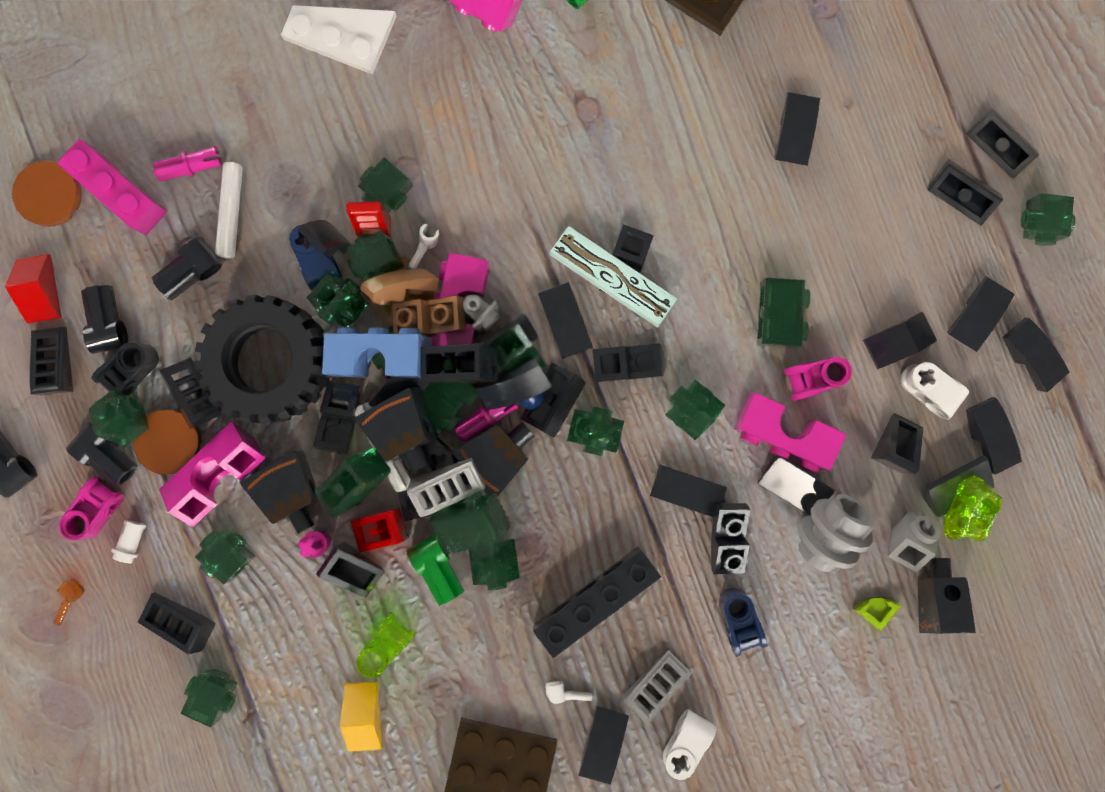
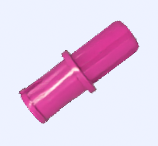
(187, 164)
(481, 420)
(314, 544)

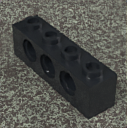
(595, 602)

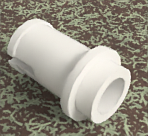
(128, 541)

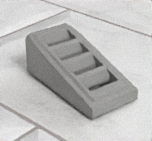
(428, 505)
(665, 695)

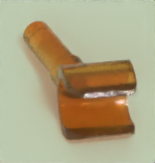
(71, 592)

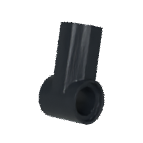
(193, 264)
(103, 327)
(102, 456)
(14, 469)

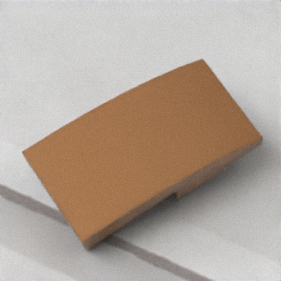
(395, 284)
(430, 316)

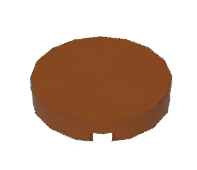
(46, 194)
(167, 442)

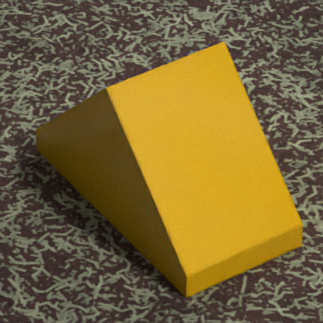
(361, 716)

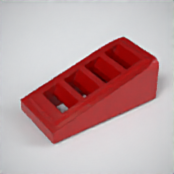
(368, 218)

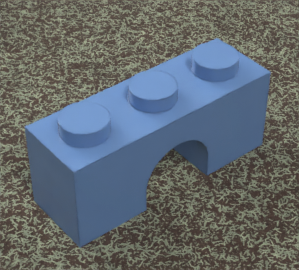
(350, 353)

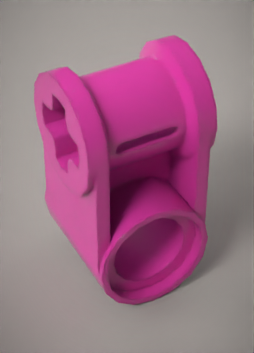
(812, 378)
(95, 505)

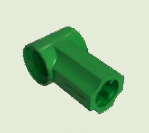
(434, 566)

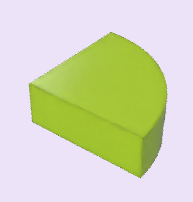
(877, 610)

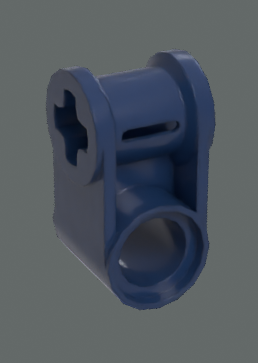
(312, 262)
(743, 627)

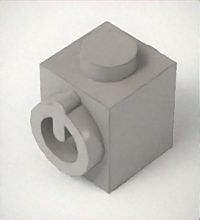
(914, 541)

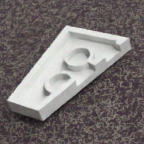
(341, 33)

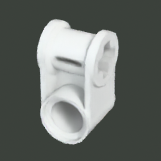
(937, 392)
(691, 738)

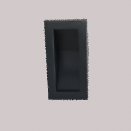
(900, 340)
(900, 445)
(350, 570)

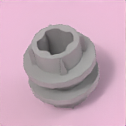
(835, 533)

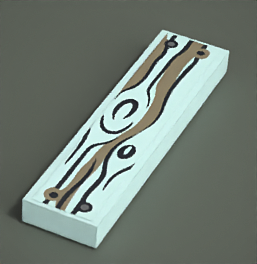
(613, 276)

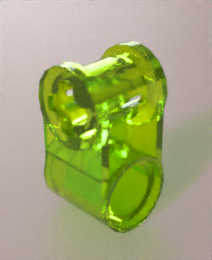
(975, 509)
(387, 642)

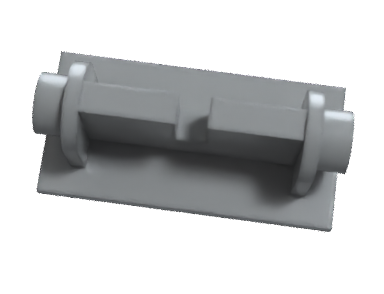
(481, 313)

